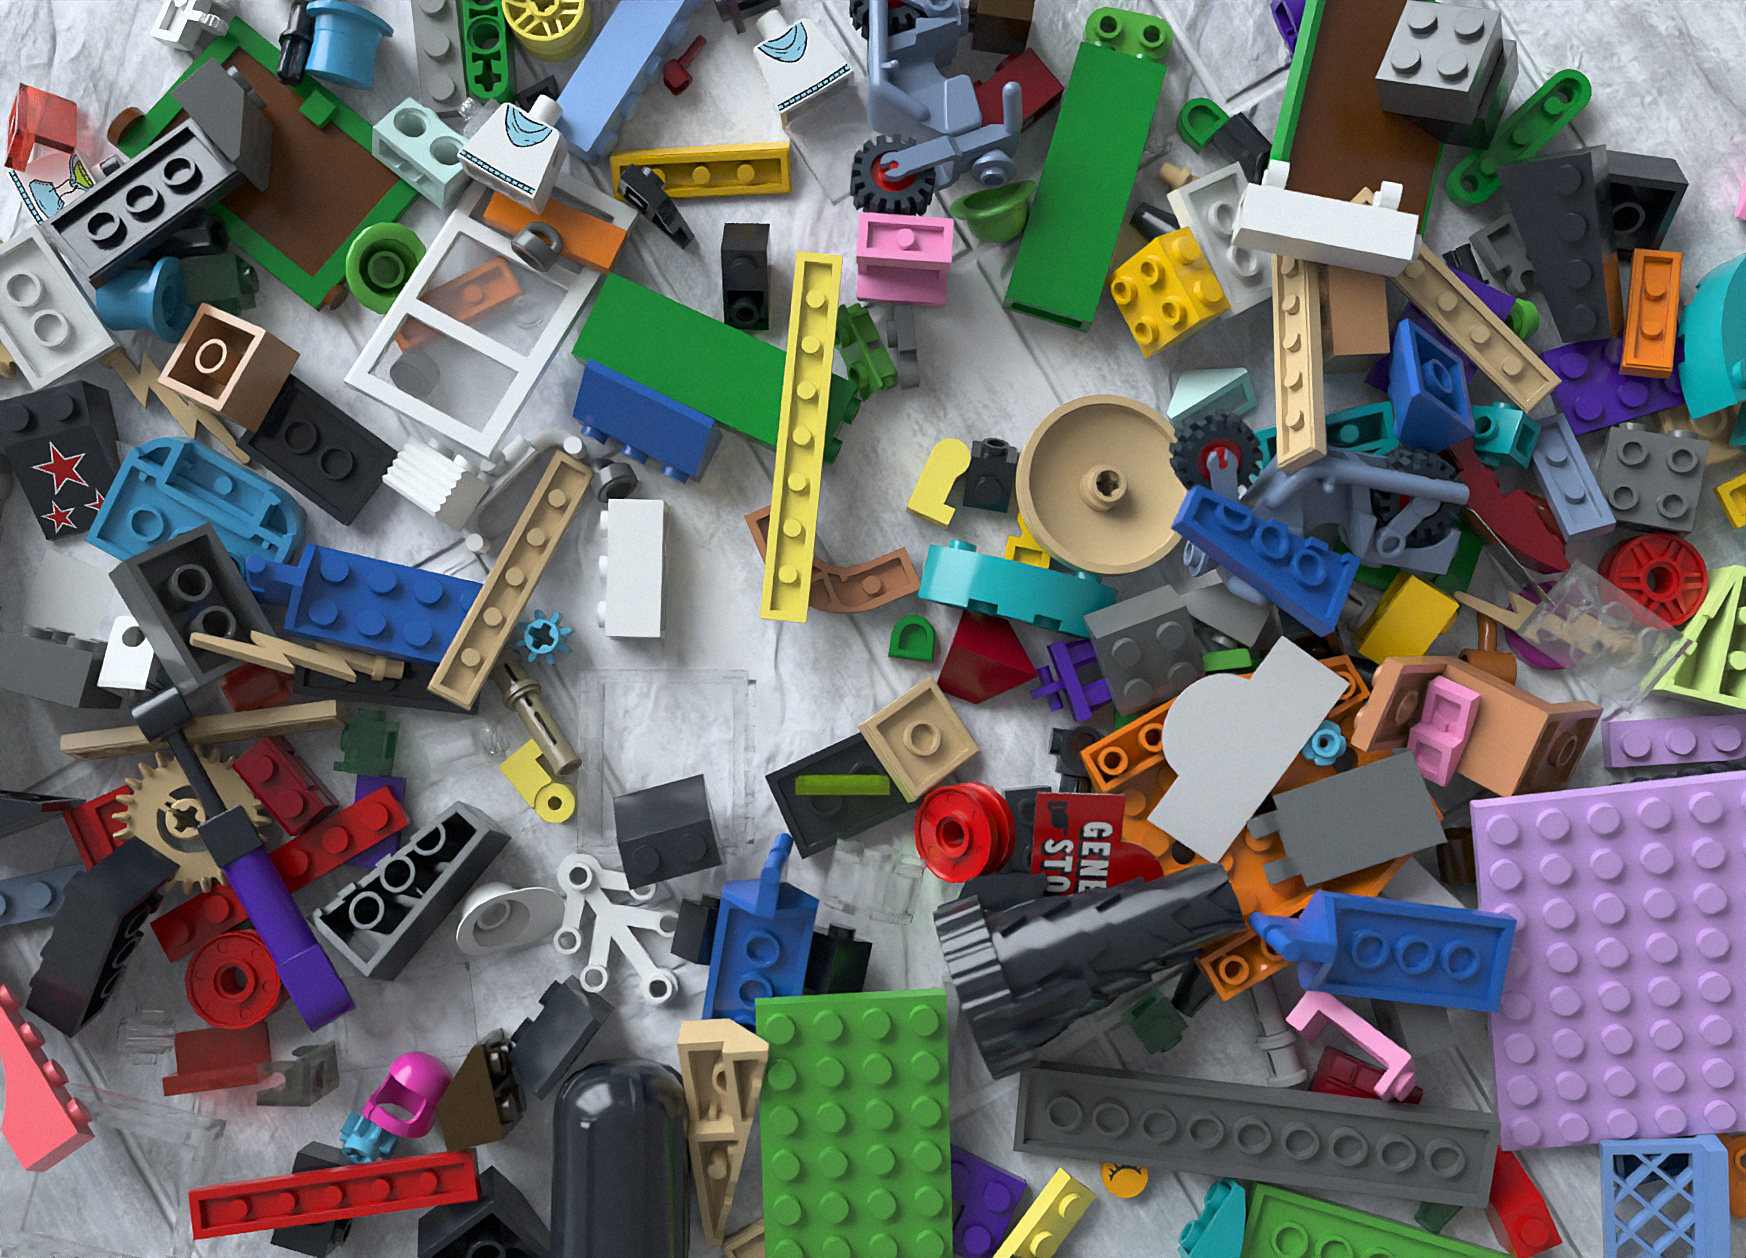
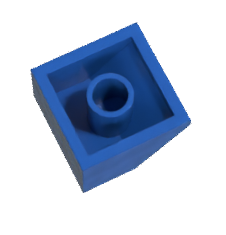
(1427, 391)

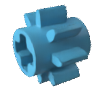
(533, 642)
(366, 1140)

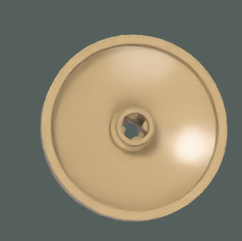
(1126, 453)

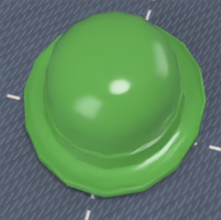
(995, 212)
(382, 264)

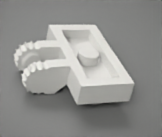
(183, 22)

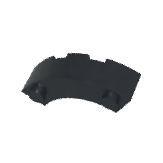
(835, 961)

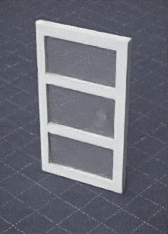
(479, 323)

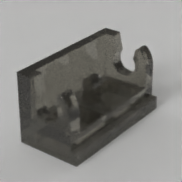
(306, 1078)

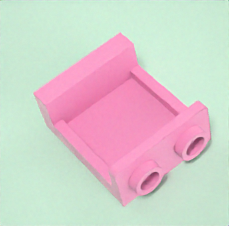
(903, 259)
(1320, 1008)

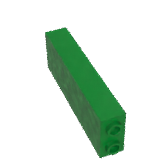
(1085, 186)
(700, 363)

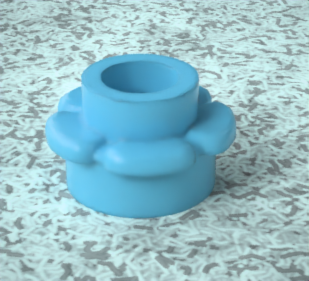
(1335, 744)

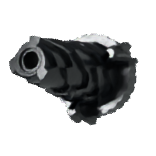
(1042, 963)

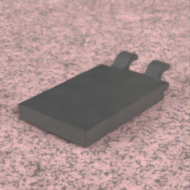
(1350, 821)

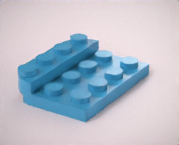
(185, 484)

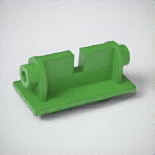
(866, 368)

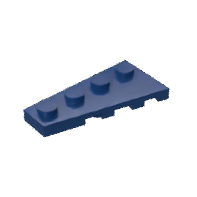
(1283, 567)

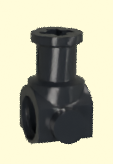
(1067, 764)

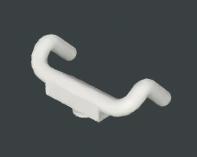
(506, 467)

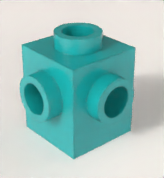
(1504, 436)

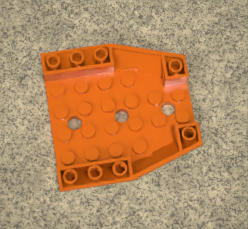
(1135, 766)

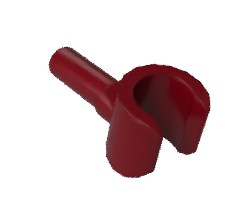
(675, 74)

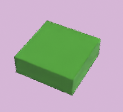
(1226, 661)

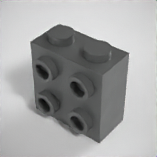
(1652, 478)

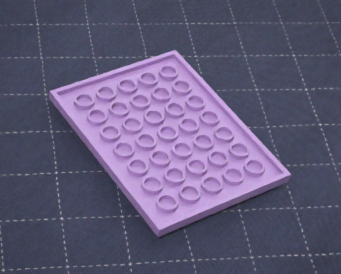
(1621, 960)

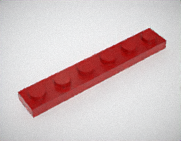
(299, 864)
(334, 1193)

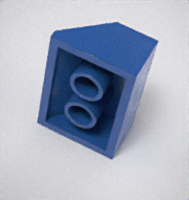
(645, 423)

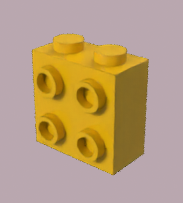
(1167, 292)

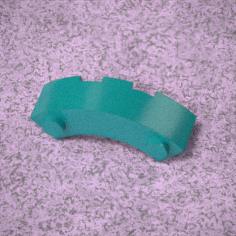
(1715, 340)
(1012, 589)

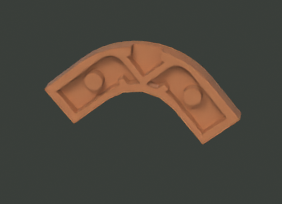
(849, 588)

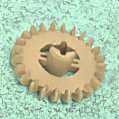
(156, 793)

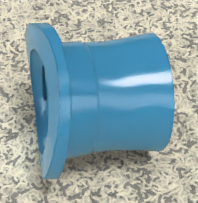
(345, 43)
(147, 301)

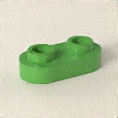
(1129, 32)

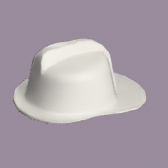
(503, 917)

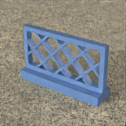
(1707, 1195)

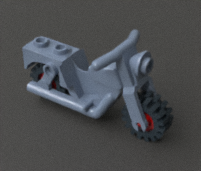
(924, 110)
(1408, 497)

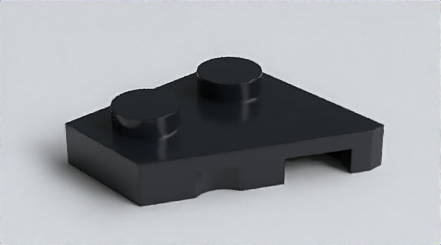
(646, 195)

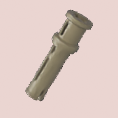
(526, 692)

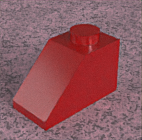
(1518, 1210)

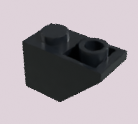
(746, 275)

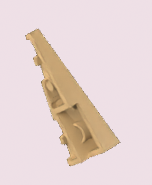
(721, 1083)

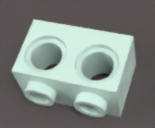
(423, 155)

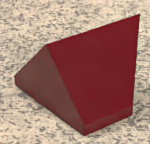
(984, 659)

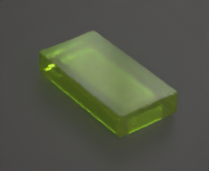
(842, 785)

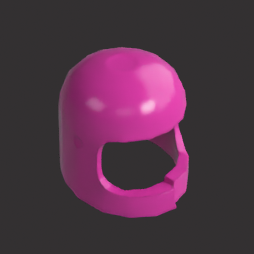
(414, 1084)

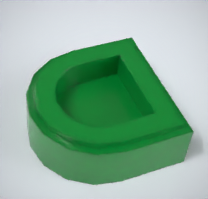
(1199, 122)
(913, 639)

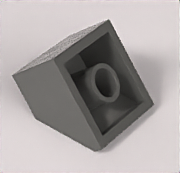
(231, 116)

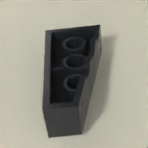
(1570, 236)
(410, 892)
(97, 934)

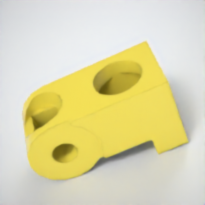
(945, 466)
(538, 784)

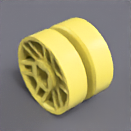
(550, 28)

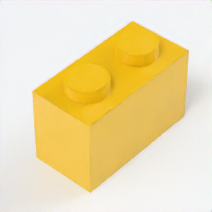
(1406, 619)

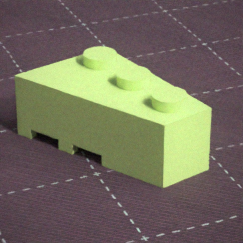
(1715, 663)

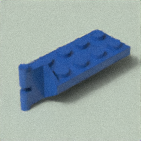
(365, 603)
(760, 941)
(1395, 950)

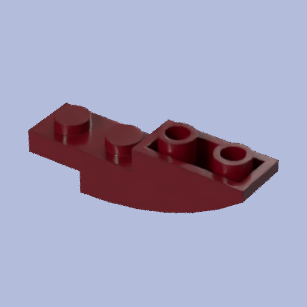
(1509, 516)

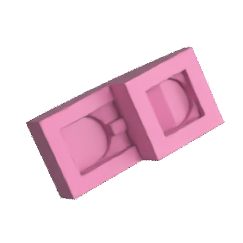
(1443, 729)

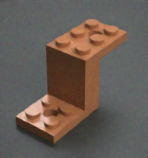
(1515, 740)

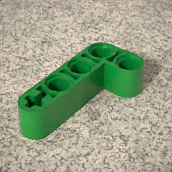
(480, 25)

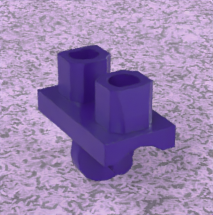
(1080, 699)

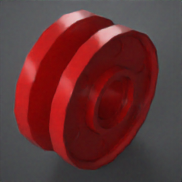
(1677, 571)
(964, 831)
(213, 986)

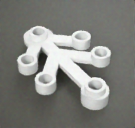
(614, 922)

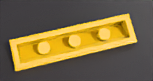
(711, 169)

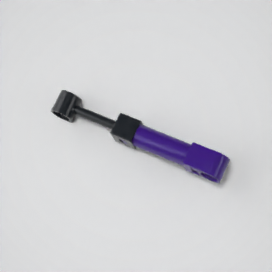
(250, 870)

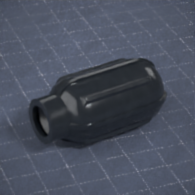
(621, 1163)

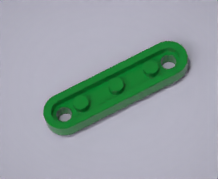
(1519, 136)

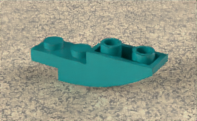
(1219, 1226)

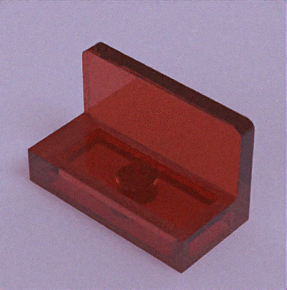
(41, 120)
(219, 1059)

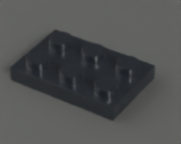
(319, 451)
(822, 819)

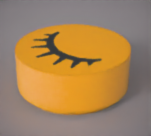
(1123, 1180)

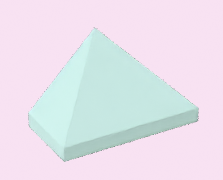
(1210, 390)

